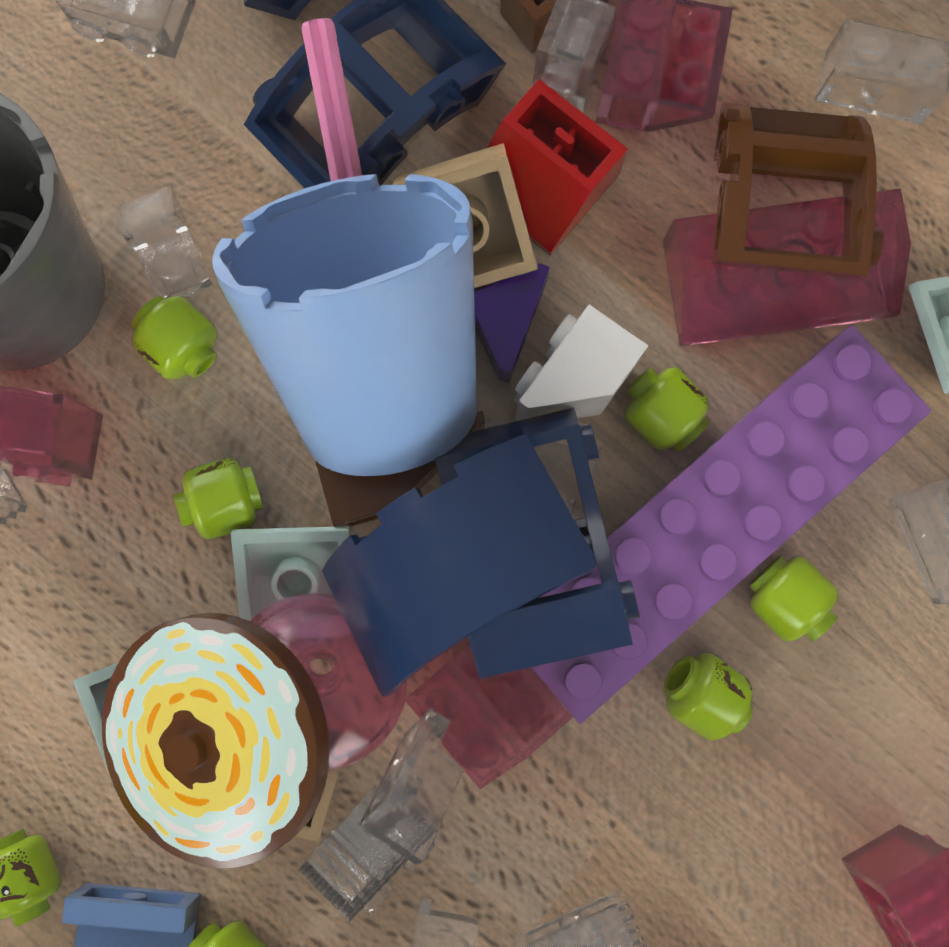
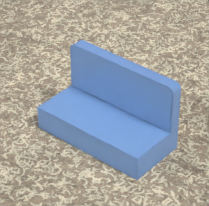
(131, 916)

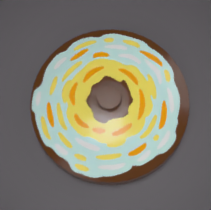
(215, 740)

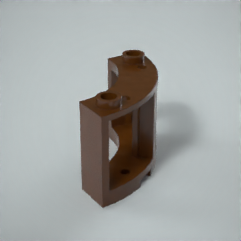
(803, 148)

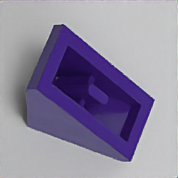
(505, 316)

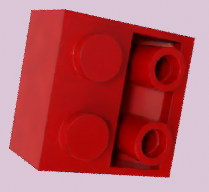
(557, 162)

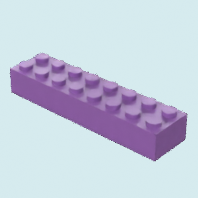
(741, 505)

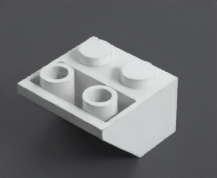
(584, 367)

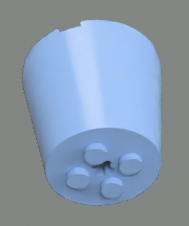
(362, 317)

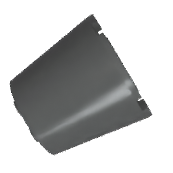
(47, 259)

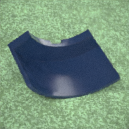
(455, 560)

